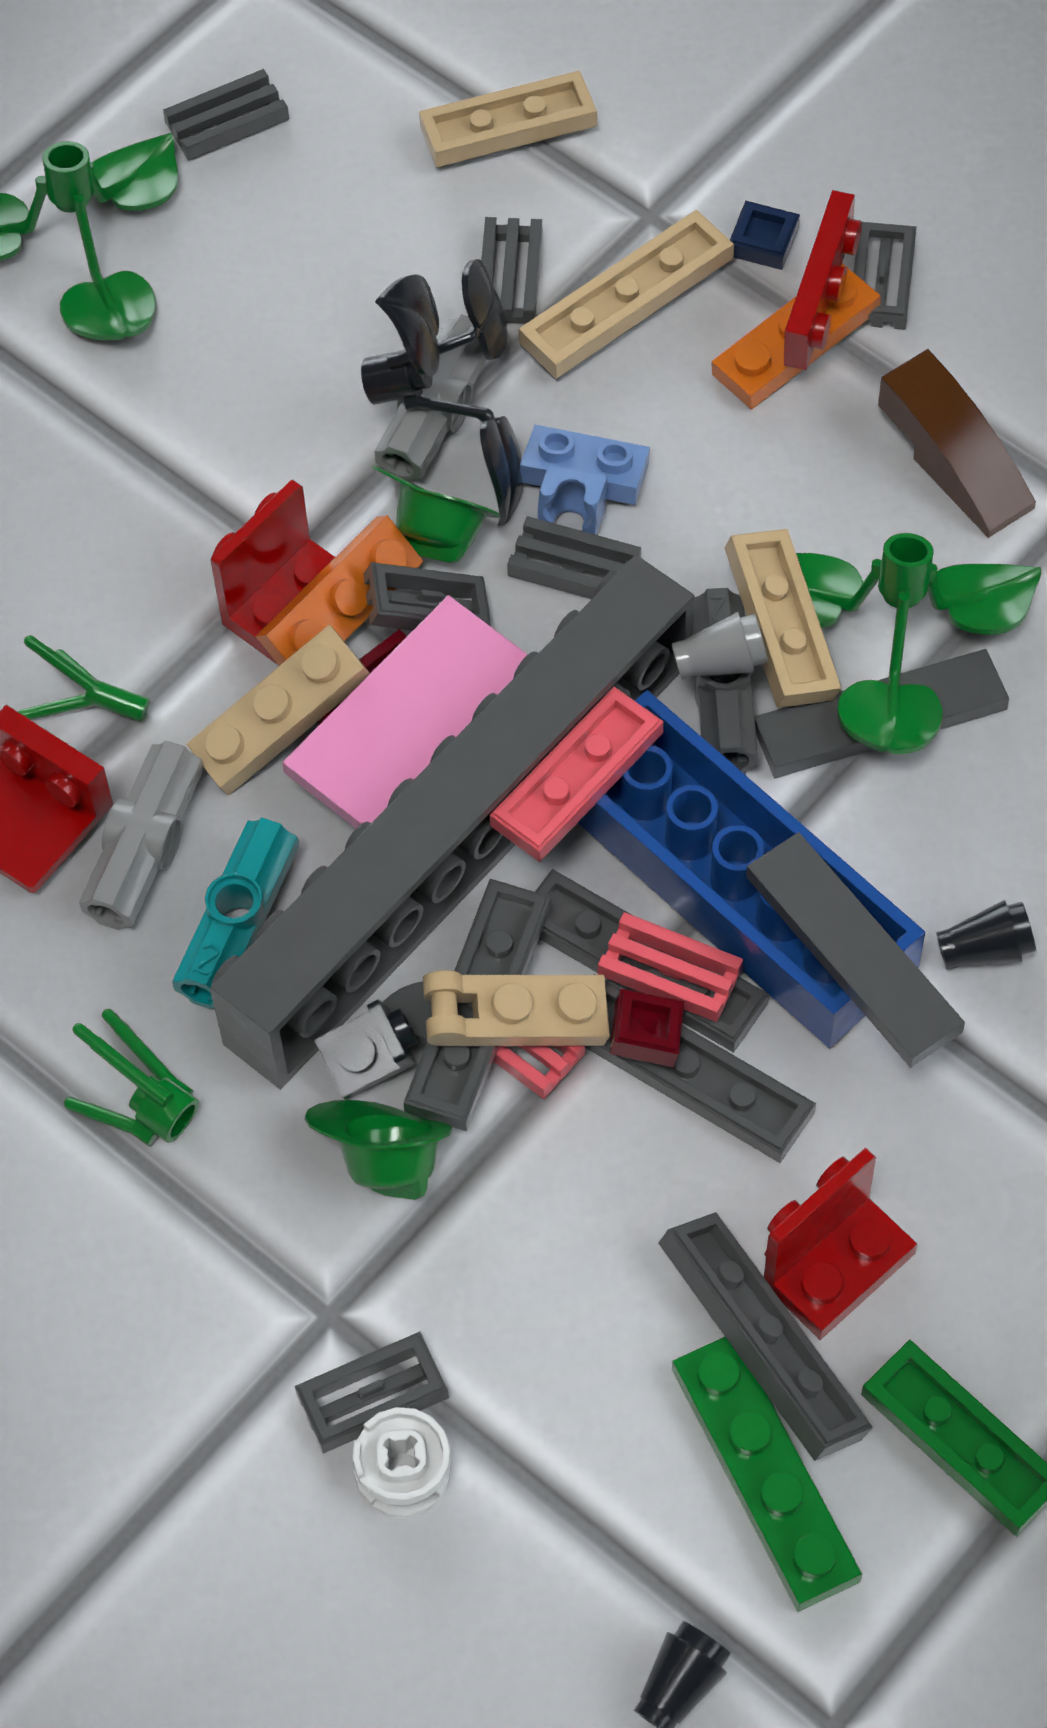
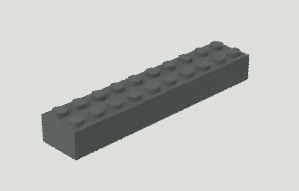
(436, 834)

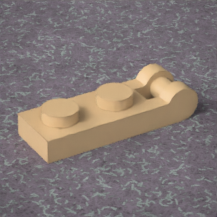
(516, 1010)

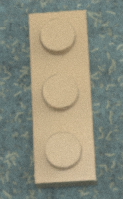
(508, 118)
(777, 593)
(278, 710)

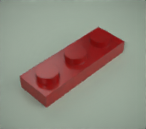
(822, 281)

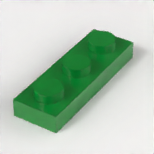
(960, 1436)

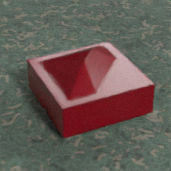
(646, 1027)

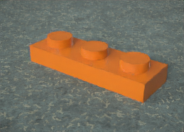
(755, 363)
(338, 591)

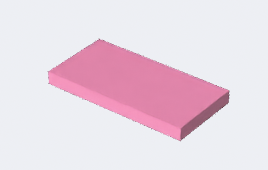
(403, 712)

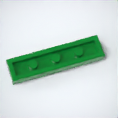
(766, 1474)

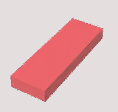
(576, 774)

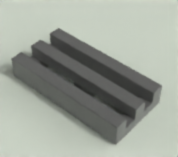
(221, 108)
(887, 232)
(512, 234)
(572, 548)
(407, 609)
(359, 1369)

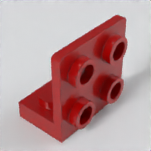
(266, 564)
(46, 800)
(834, 1247)

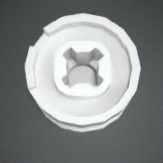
(402, 1462)

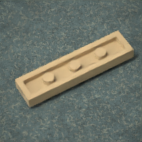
(626, 293)

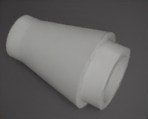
(722, 648)

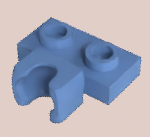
(581, 473)

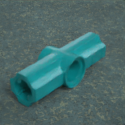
(248, 882)

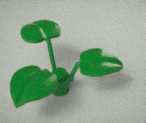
(134, 180)
(978, 600)

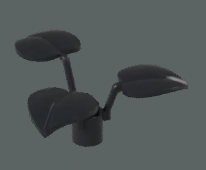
(409, 371)

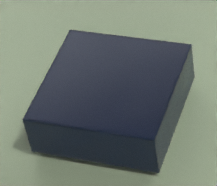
(764, 234)

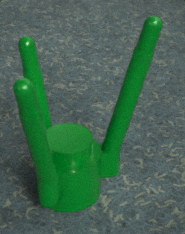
(161, 1102)

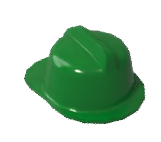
(437, 523)
(381, 1144)

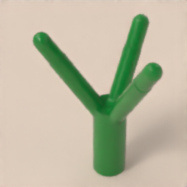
(97, 692)

